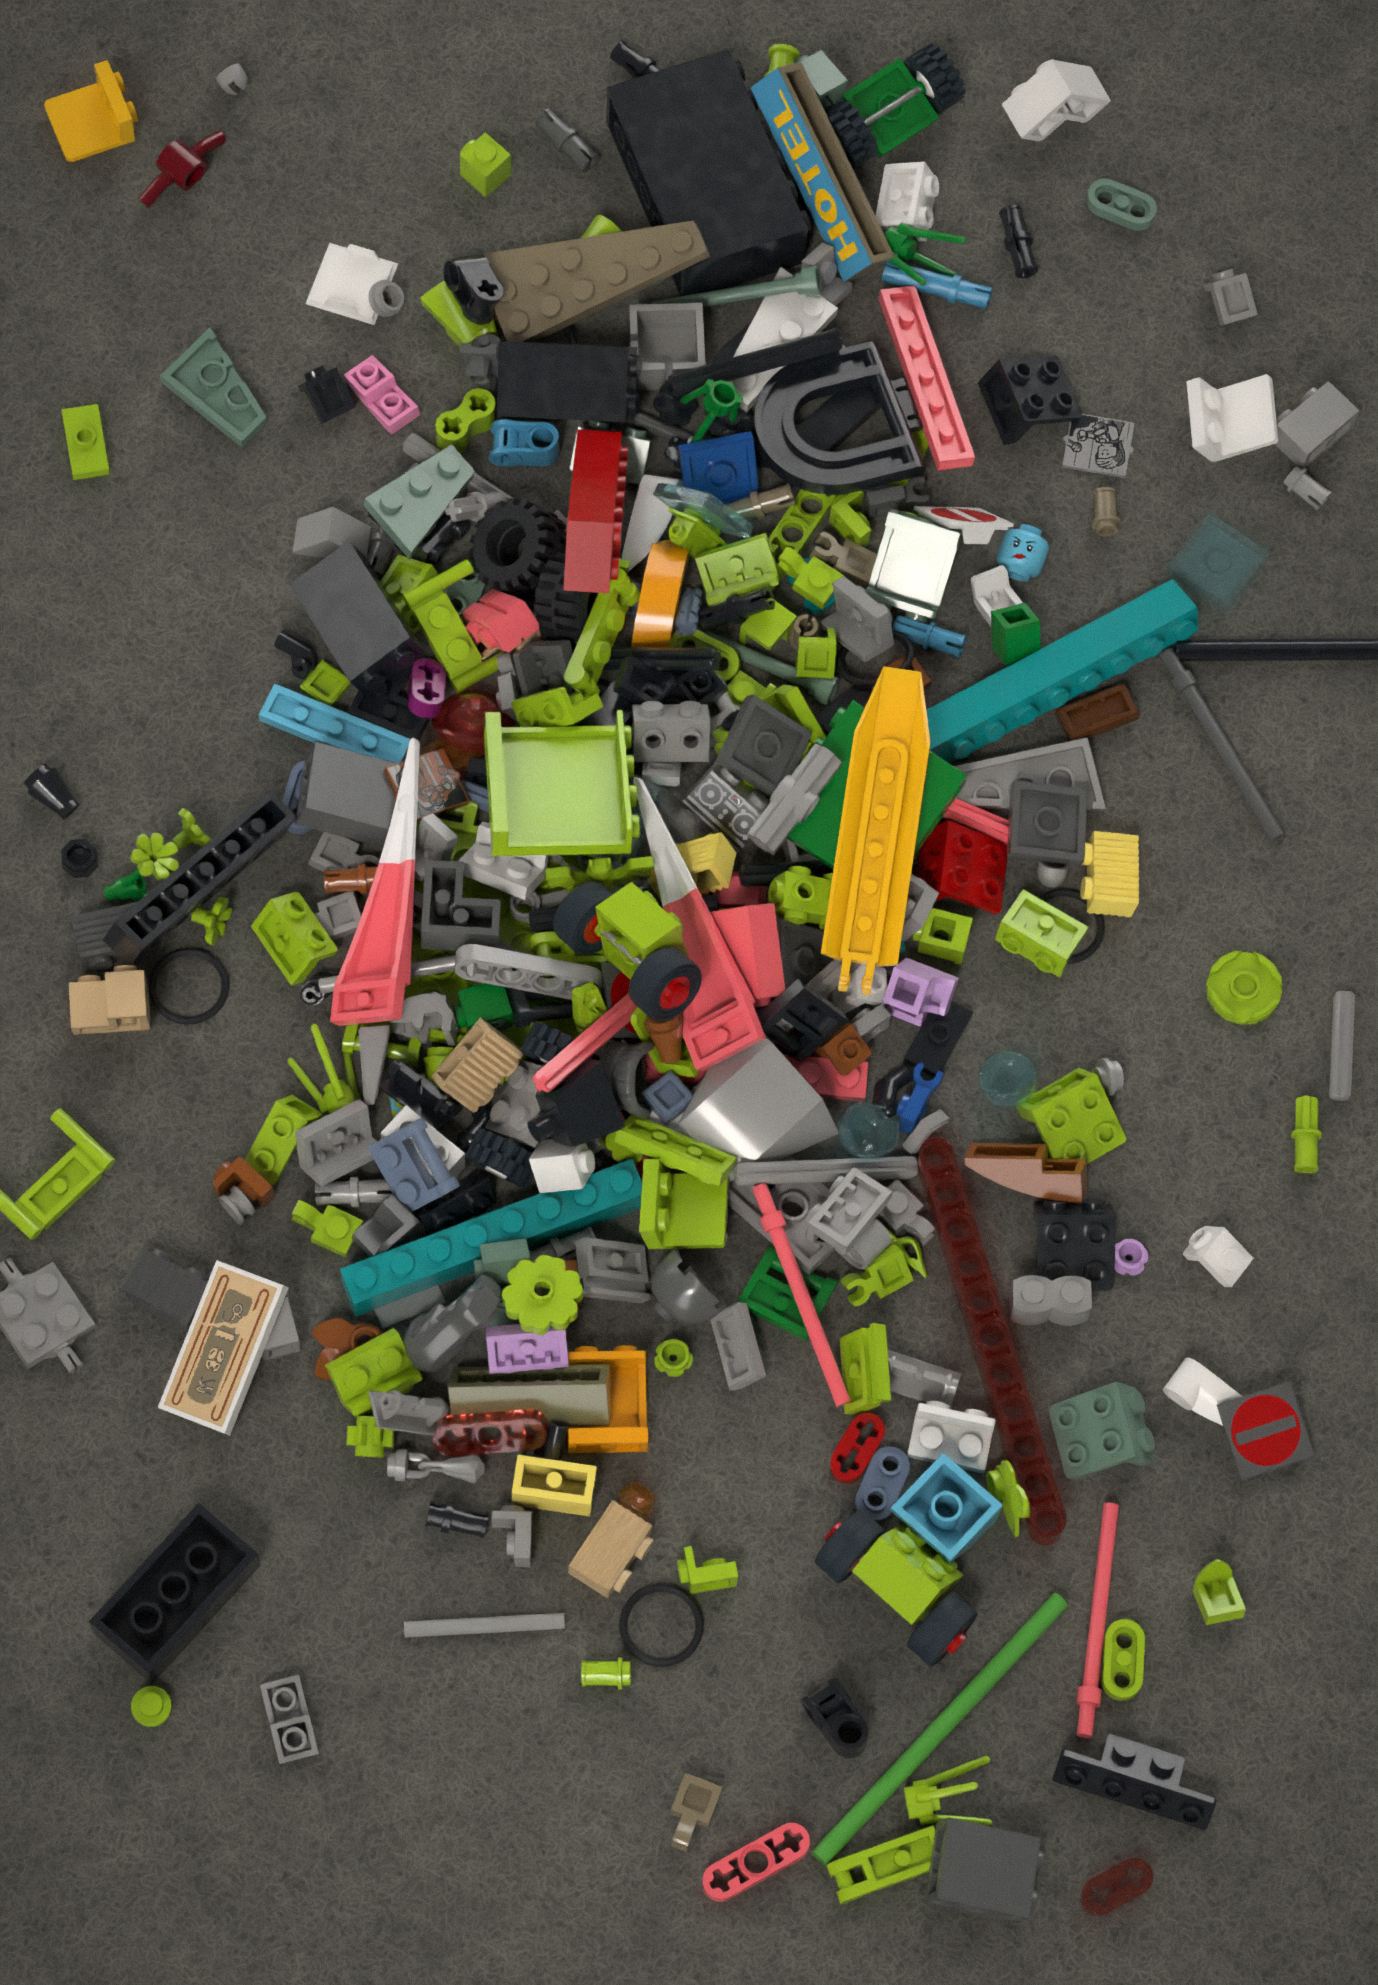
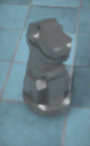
(442, 1332)

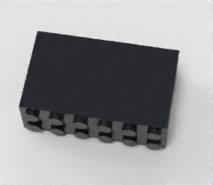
(709, 159)

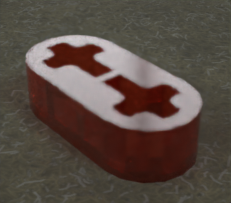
(1121, 1895)

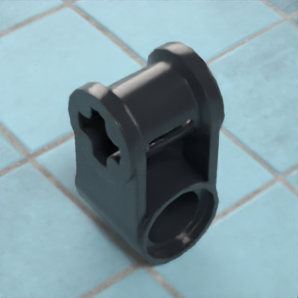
(473, 287)
(833, 1712)

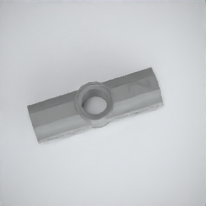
(794, 799)

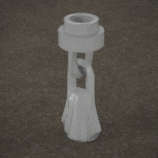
(465, 1468)

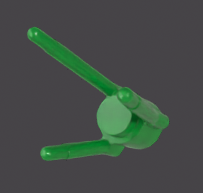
(905, 248)

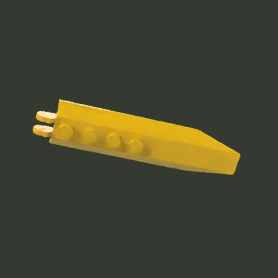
(878, 827)

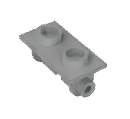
(921, 1379)
(407, 1412)

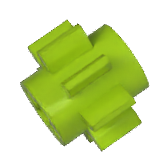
(369, 1439)

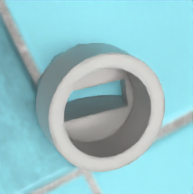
(232, 74)
(1052, 873)

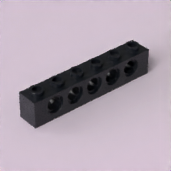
(199, 878)

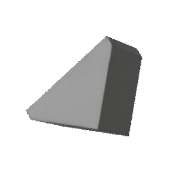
(328, 530)

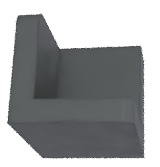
(386, 1228)

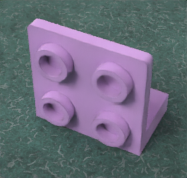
(518, 1350)

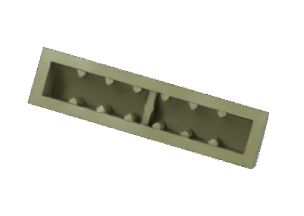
(564, 1395)

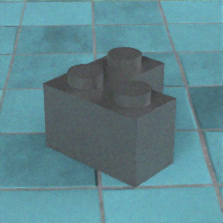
(451, 919)

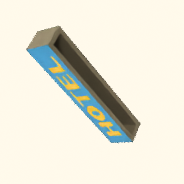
(822, 171)

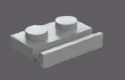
(612, 1270)

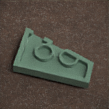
(213, 388)
(418, 498)

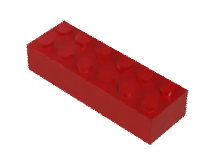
(595, 511)

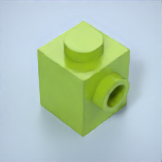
(485, 164)

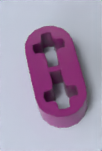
(432, 688)

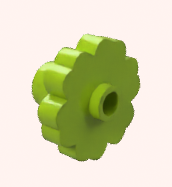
(542, 1295)

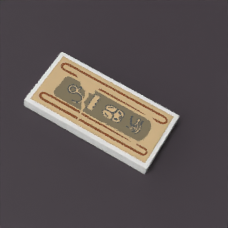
(223, 1347)

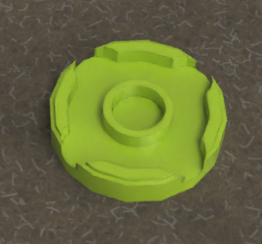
(1239, 999)

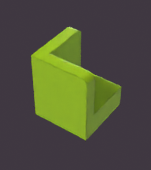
(768, 626)
(816, 656)

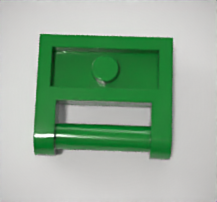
(774, 1299)

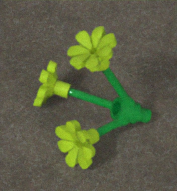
(156, 860)

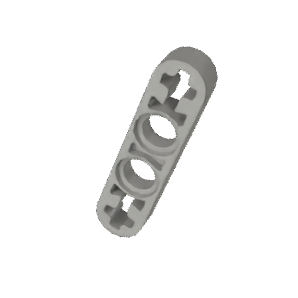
(487, 963)

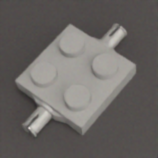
(42, 1315)

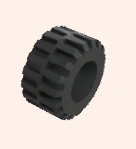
(498, 539)
(558, 611)

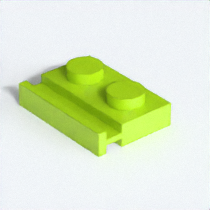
(865, 1368)

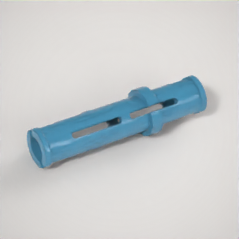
(941, 285)

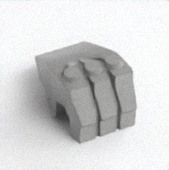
(424, 1014)

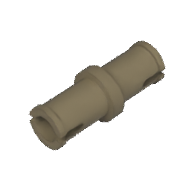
(763, 503)

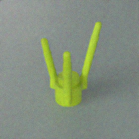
(337, 1092)
(924, 1796)

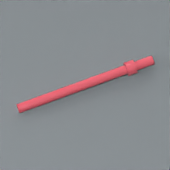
(774, 1223)
(1089, 1694)

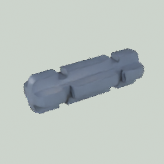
(688, 610)

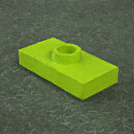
(85, 441)

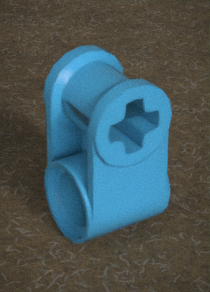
(521, 443)

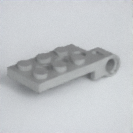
(807, 1195)

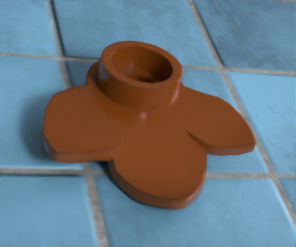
(338, 1339)

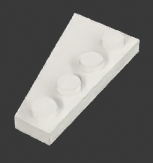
(778, 321)

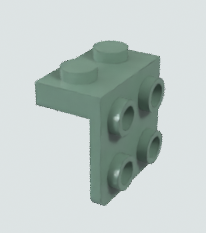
(1102, 1430)

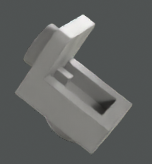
(433, 842)

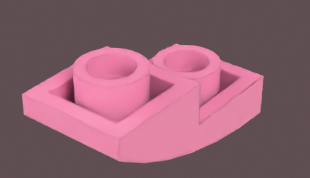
(381, 395)

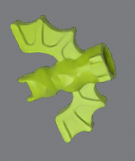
(600, 871)

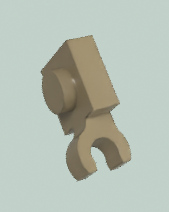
(694, 1805)

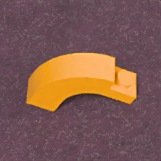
(660, 595)

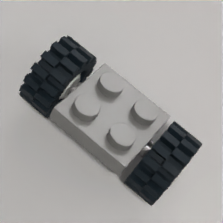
(515, 1109)

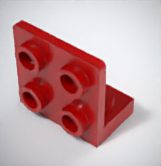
(964, 866)

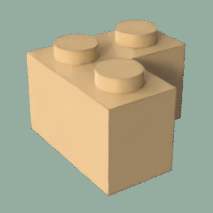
(111, 1004)

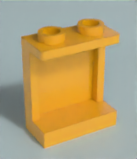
(628, 1403)

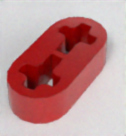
(849, 1443)

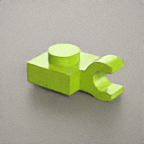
(812, 579)
(331, 1229)

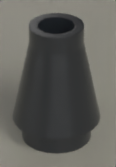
(50, 789)

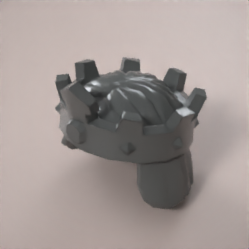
(626, 1073)

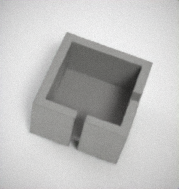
(667, 340)

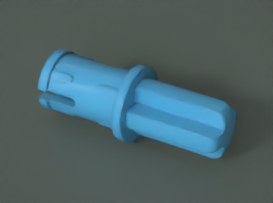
(930, 635)

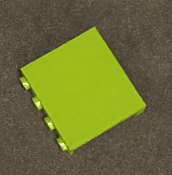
(560, 789)

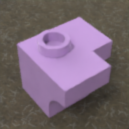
(918, 990)

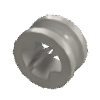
(237, 1205)

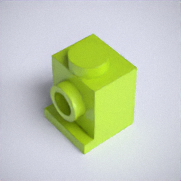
(953, 927)

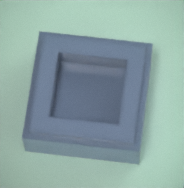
(667, 1097)

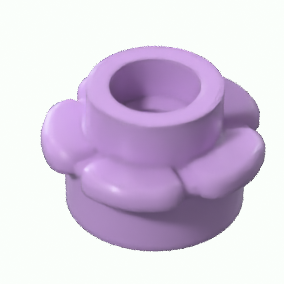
(1138, 1253)

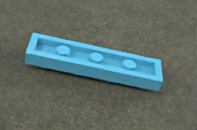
(330, 726)

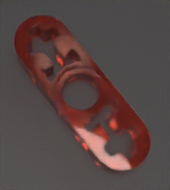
(478, 1445)

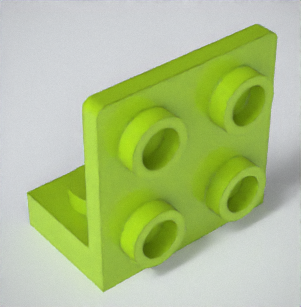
(1074, 1117)
(681, 1210)

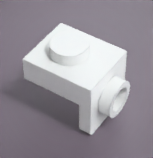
(993, 591)
(1218, 1254)

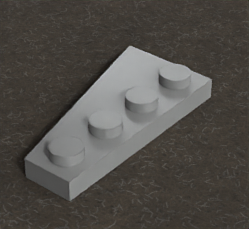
(1060, 764)

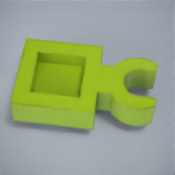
(882, 1276)

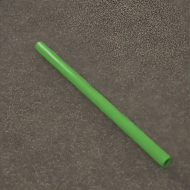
(939, 1729)

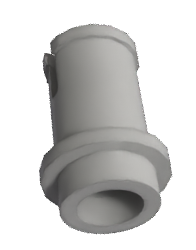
(1306, 487)

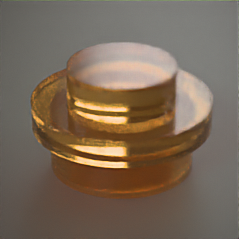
(637, 1499)

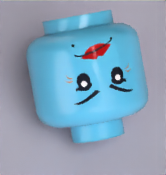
(1023, 552)

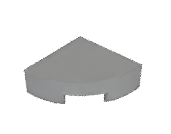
(924, 1130)

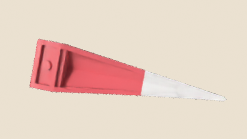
(379, 957)
(723, 1011)

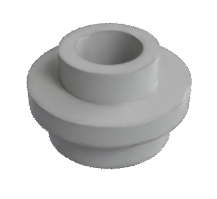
(393, 295)
(1110, 1075)

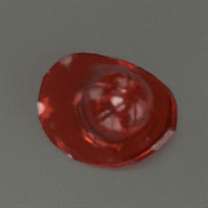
(463, 719)

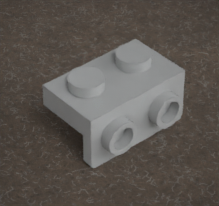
(859, 621)
(335, 1143)

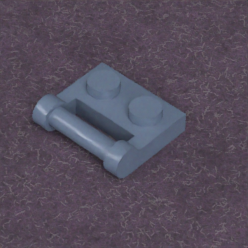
(405, 1169)

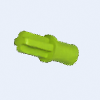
(1306, 1135)

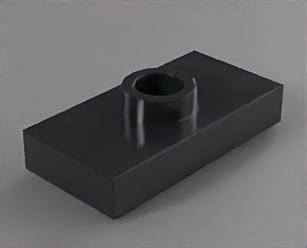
(938, 1038)

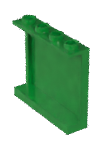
(821, 829)

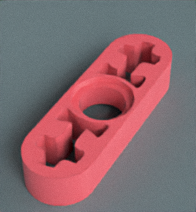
(787, 1856)

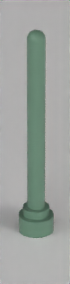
(804, 282)
(821, 688)

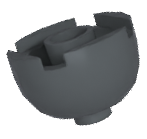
(684, 1291)

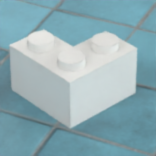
(1054, 95)

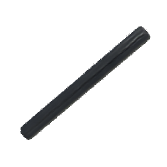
(1277, 649)

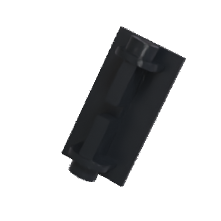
(420, 1095)
(468, 1200)

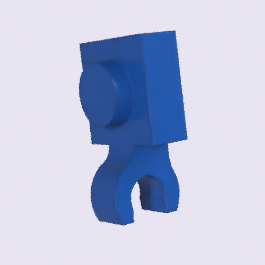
(913, 1107)

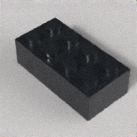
(175, 1593)

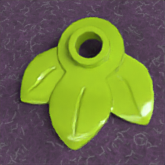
(1004, 1487)

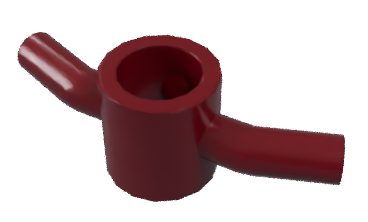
(181, 166)

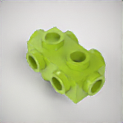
(798, 909)

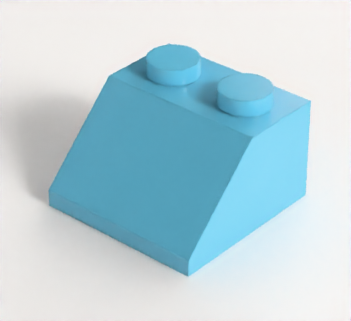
(947, 1508)

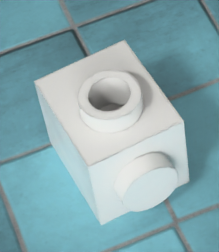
(561, 1166)

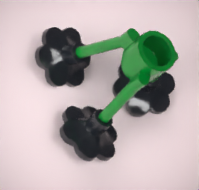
(720, 403)

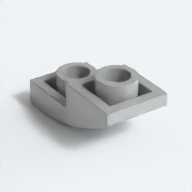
(289, 1719)

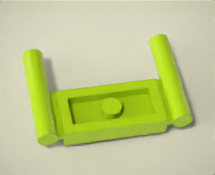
(446, 630)
(61, 1183)

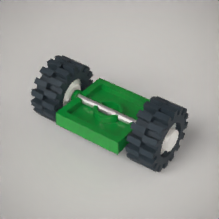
(895, 104)

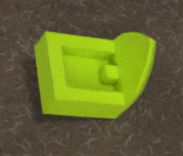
(1218, 1593)

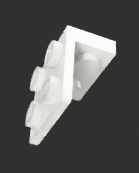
(1232, 417)

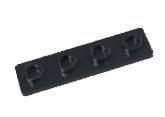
(1138, 1778)

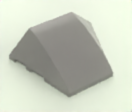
(757, 1108)

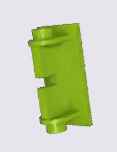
(693, 533)

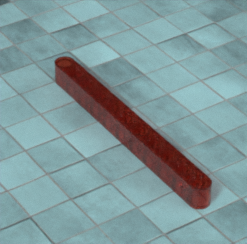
(990, 1321)

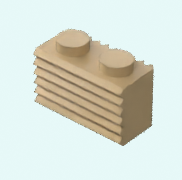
(477, 1065)
(611, 1550)

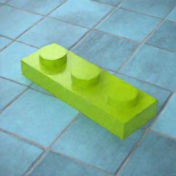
(676, 1150)

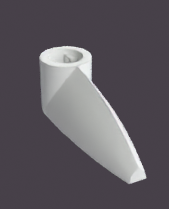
(647, 520)
(1198, 1390)

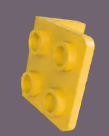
(93, 116)

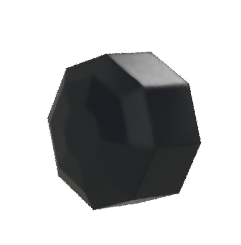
(79, 858)

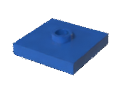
(721, 466)

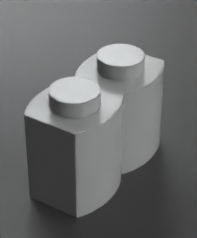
(1039, 1299)

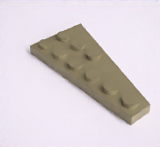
(575, 278)

